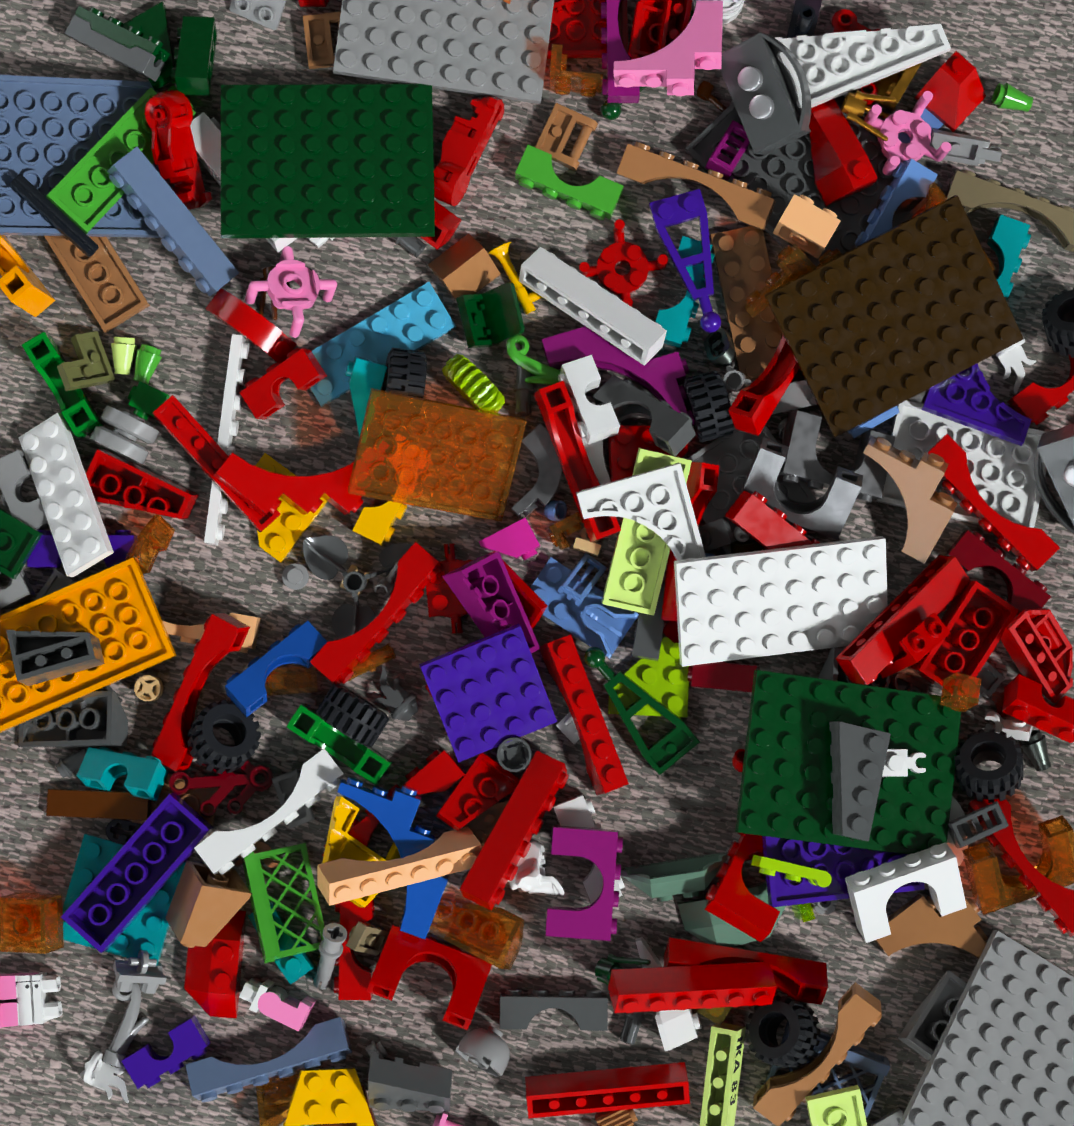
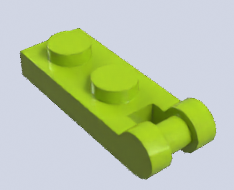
(792, 871)

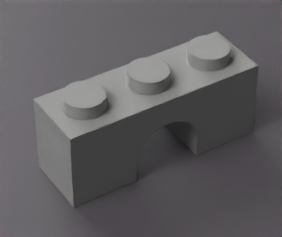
(13, 474)

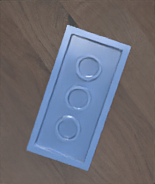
(591, 621)

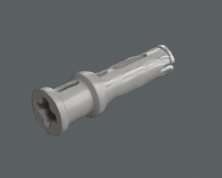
(330, 950)

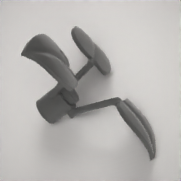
(324, 558)

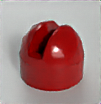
(737, 760)

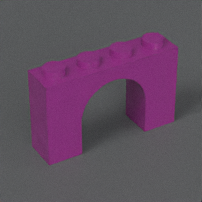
(596, 919)

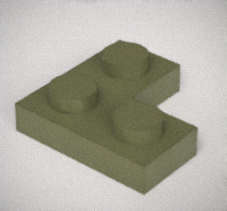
(92, 363)

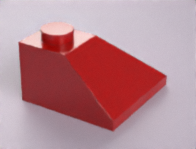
(954, 90)

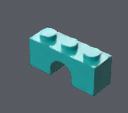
(104, 766)

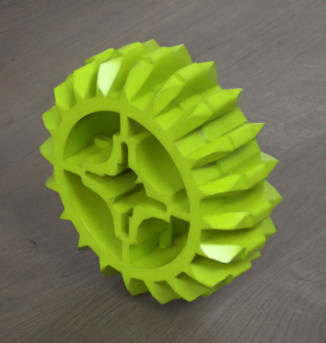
(473, 384)

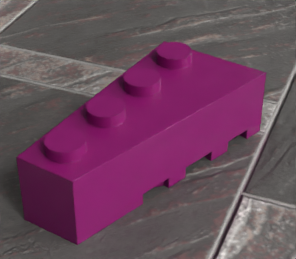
(490, 596)

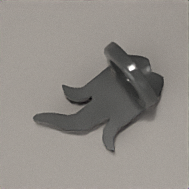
(398, 701)

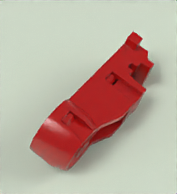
(173, 146)
(463, 149)

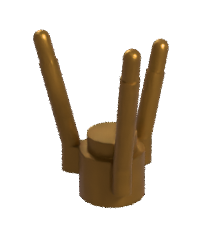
(856, 105)

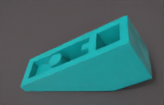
(363, 376)
(292, 966)

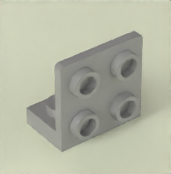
(260, 11)

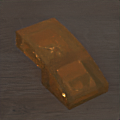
(151, 540)

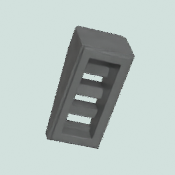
(998, 815)

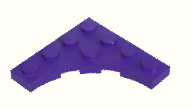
(969, 402)

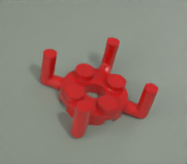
(622, 252)

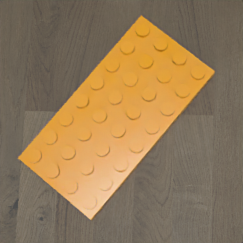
(108, 605)

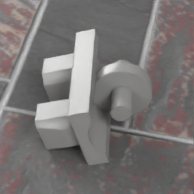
(141, 971)

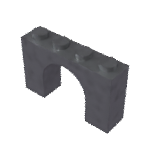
(803, 465)
(824, 515)

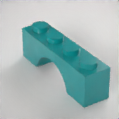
(1007, 241)
(676, 318)

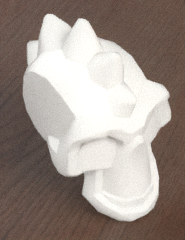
(531, 875)

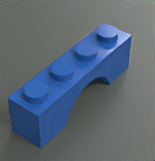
(248, 688)

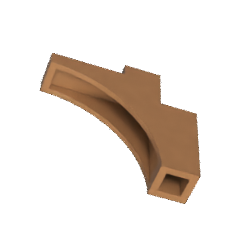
(917, 481)
(920, 924)

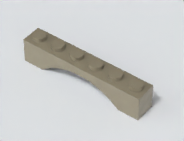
(988, 193)

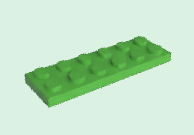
(87, 189)

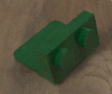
(490, 316)

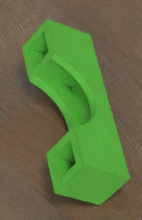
(598, 196)

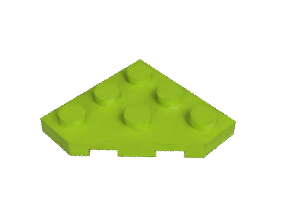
(662, 679)

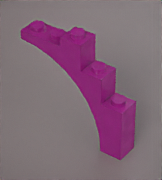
(658, 376)

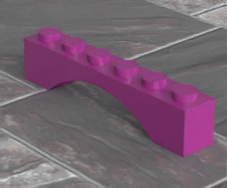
(615, 52)

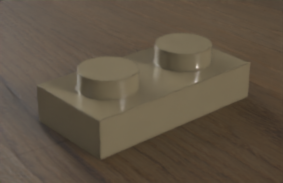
(367, 938)

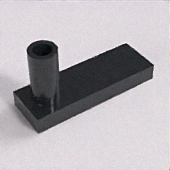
(804, 18)

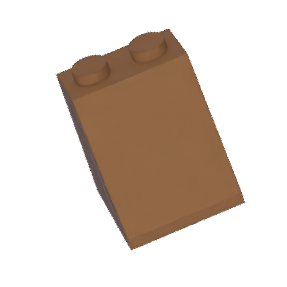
(204, 903)

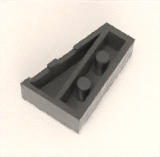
(51, 655)

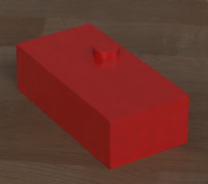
(975, 628)

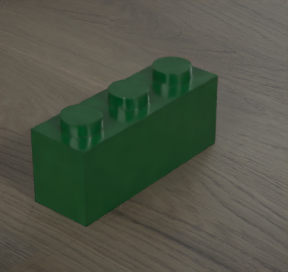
(195, 55)

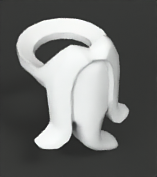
(1012, 358)
(104, 1075)

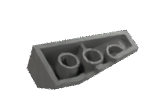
(85, 722)

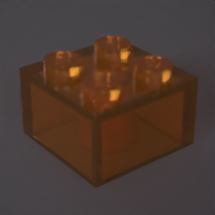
(31, 923)

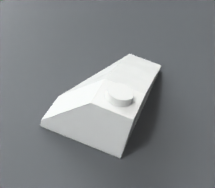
(673, 1025)

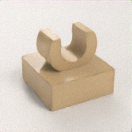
(585, 546)

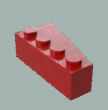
(136, 487)

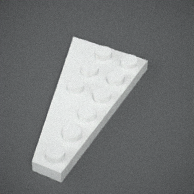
(854, 59)

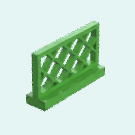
(261, 906)

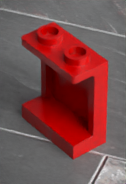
(918, 644)

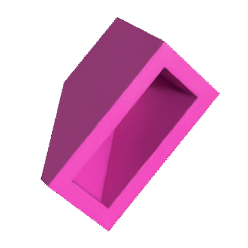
(513, 541)

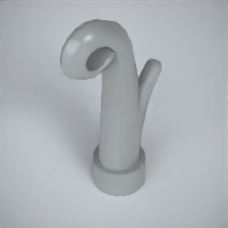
(127, 1028)

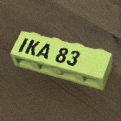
(722, 1075)

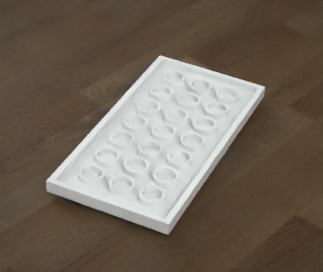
(778, 599)

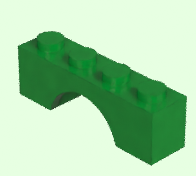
(73, 403)
(353, 754)

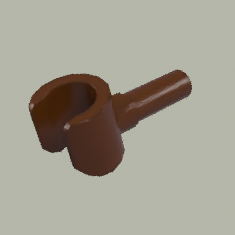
(704, 92)

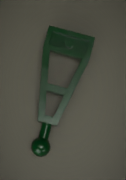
(671, 745)

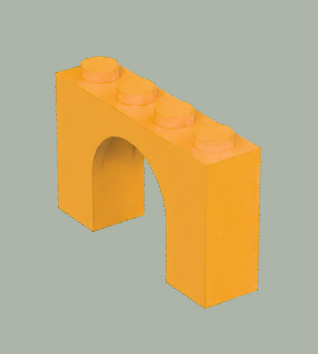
(20, 282)

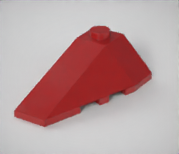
(837, 155)

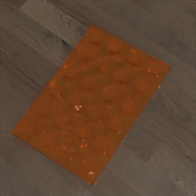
(436, 455)

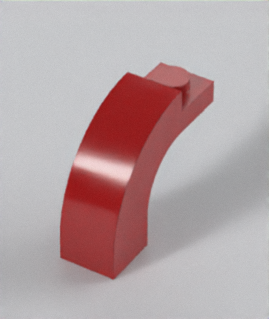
(251, 325)

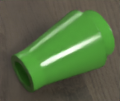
(1009, 97)
(146, 362)

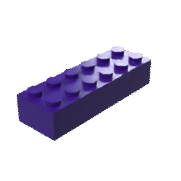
(137, 872)

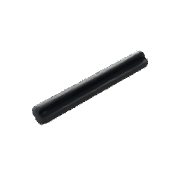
(54, 215)

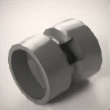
(514, 754)

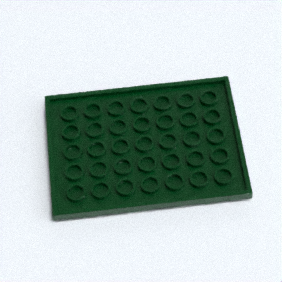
(327, 161)
(789, 762)

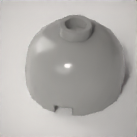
(485, 1050)

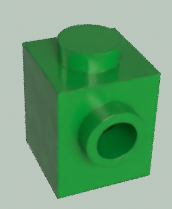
(146, 400)

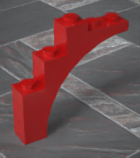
(264, 488)

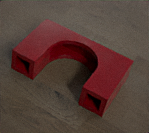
(722, 676)

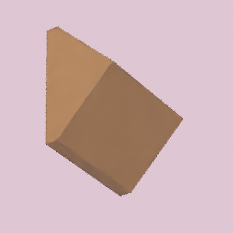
(464, 267)

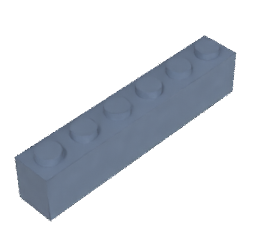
(172, 221)

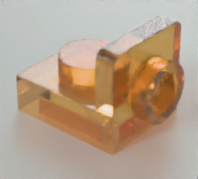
(569, 525)

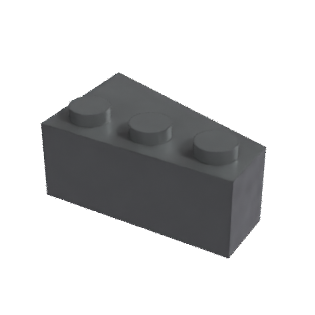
(407, 1086)

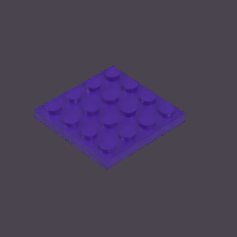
(488, 692)

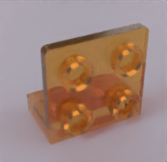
(566, 81)

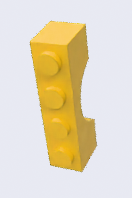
(377, 522)

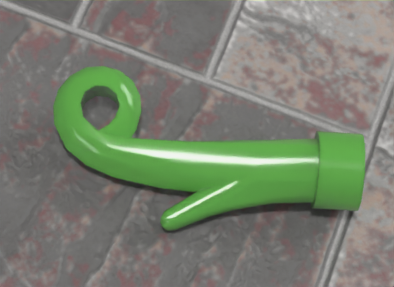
(543, 373)

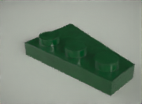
(154, 24)

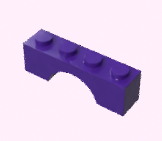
(47, 556)

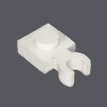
(898, 763)

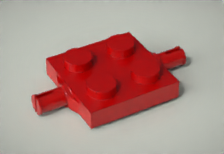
(440, 596)

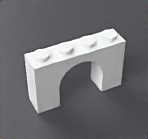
(872, 888)

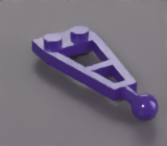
(676, 211)

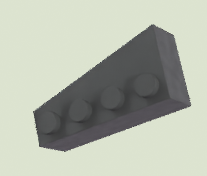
(856, 777)

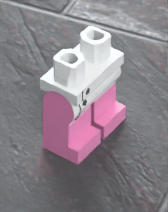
(32, 998)
(277, 1003)

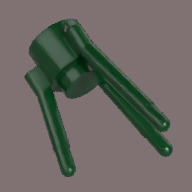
(606, 965)

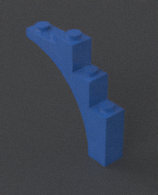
(397, 816)

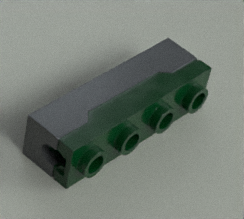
(118, 43)

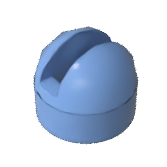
(555, 510)

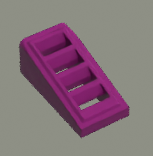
(721, 163)

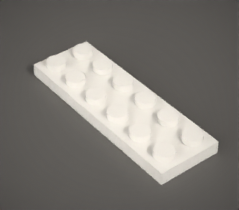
(65, 495)

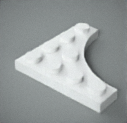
(654, 500)

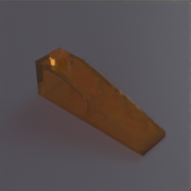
(482, 932)

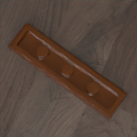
(97, 804)

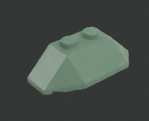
(675, 877)
(715, 930)

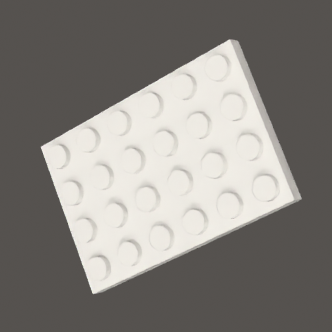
(996, 466)

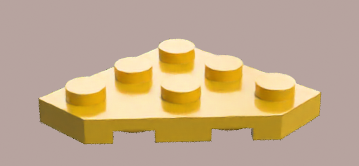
(287, 528)

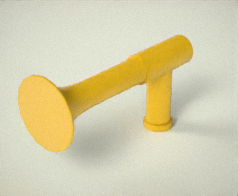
(525, 299)

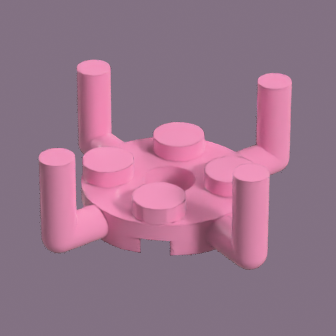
(914, 127)
(288, 298)

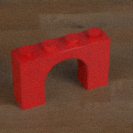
(731, 898)
(465, 971)

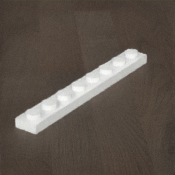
(228, 428)

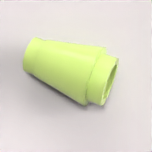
(123, 354)

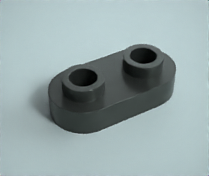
(719, 348)

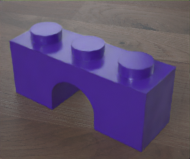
(146, 1066)

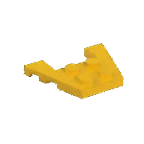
(342, 845)
(328, 1098)

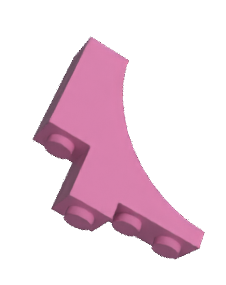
(676, 63)

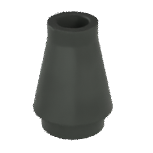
(1037, 750)

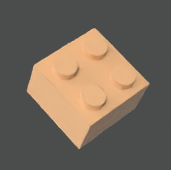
(807, 225)

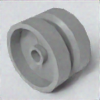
(125, 433)

